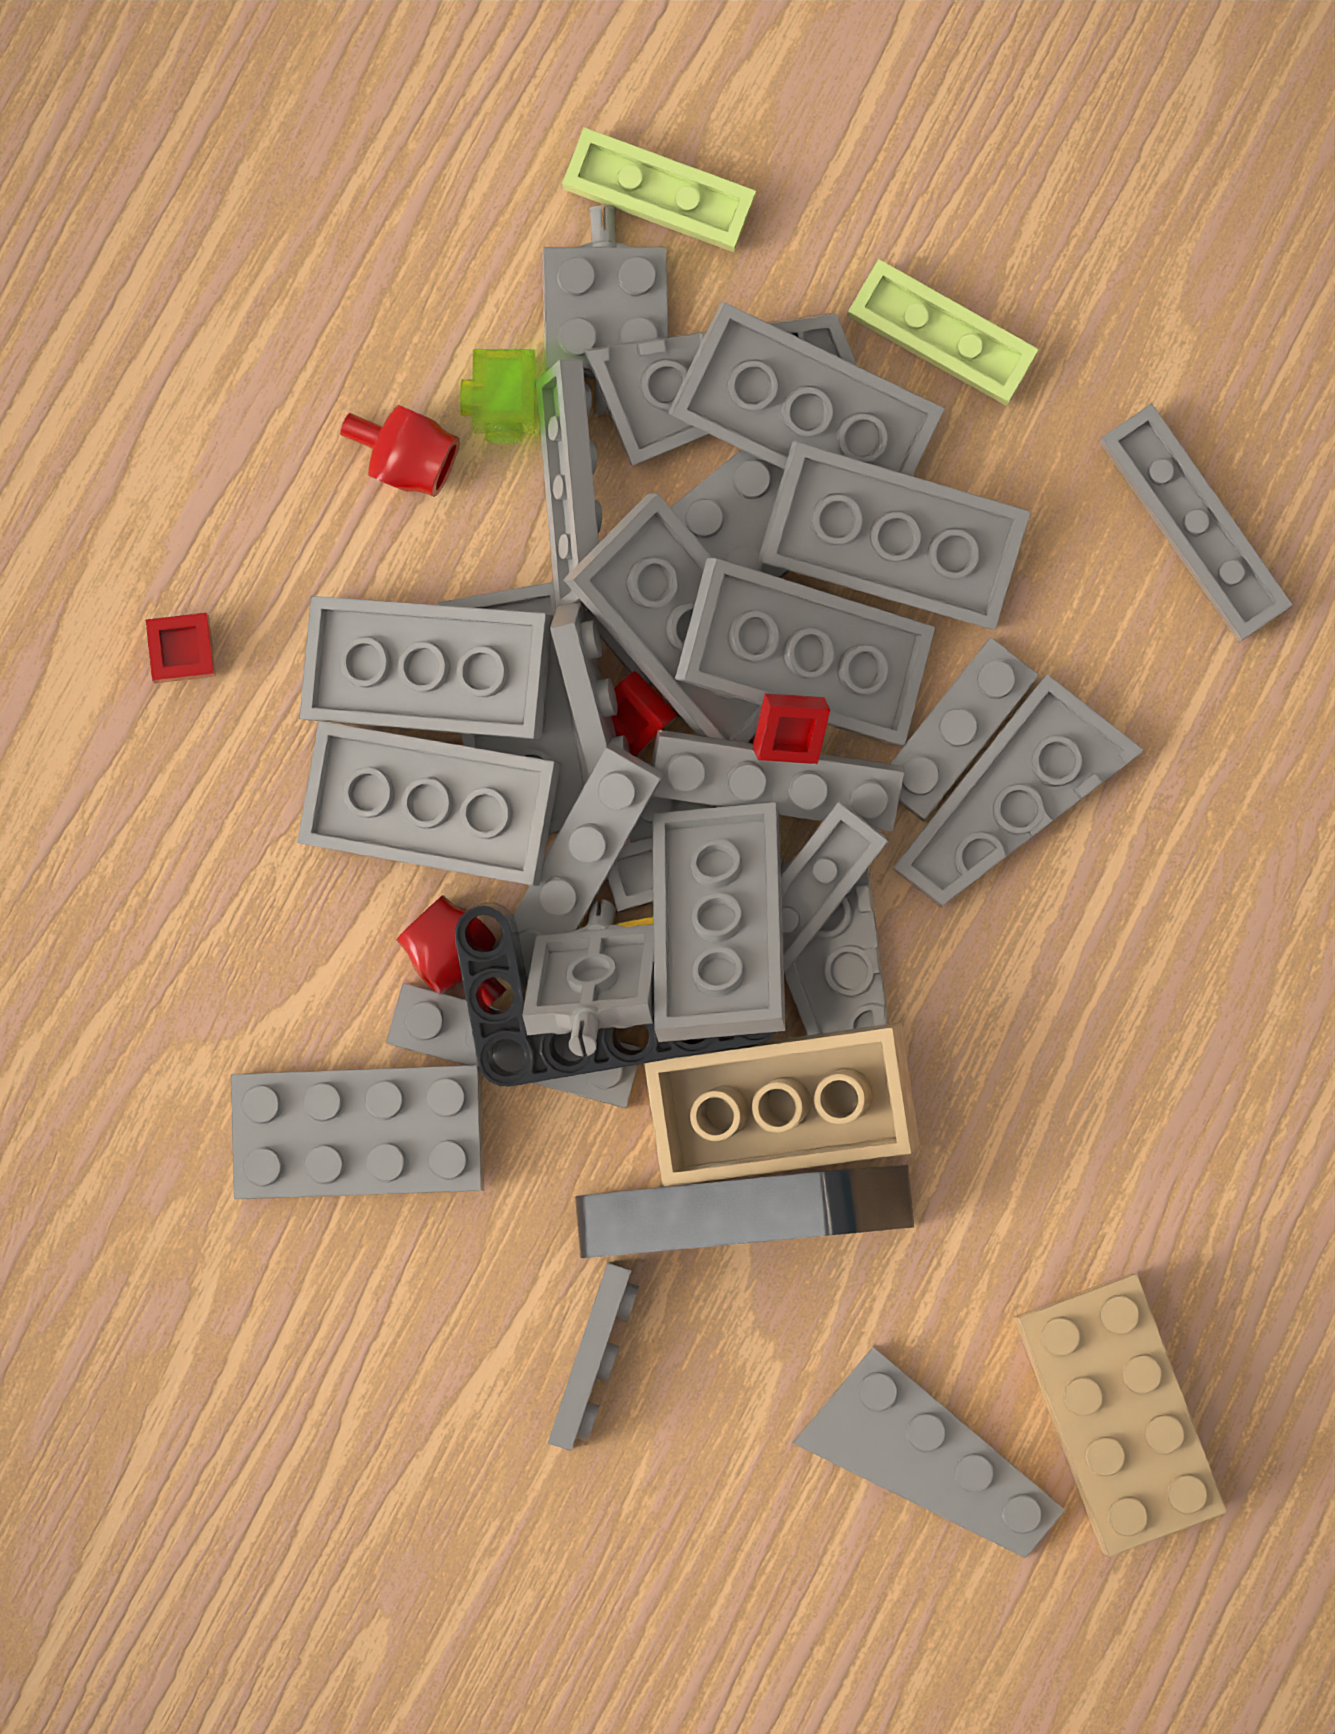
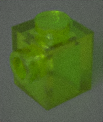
(501, 394)

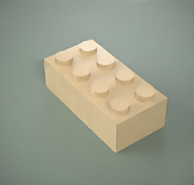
(783, 1105)
(1120, 1414)

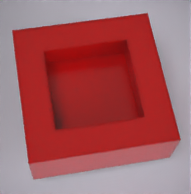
(180, 648)
(639, 713)
(791, 728)

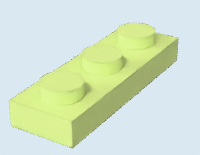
(658, 189)
(942, 332)

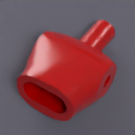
(407, 450)
(434, 952)

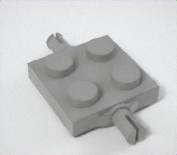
(601, 296)
(591, 980)

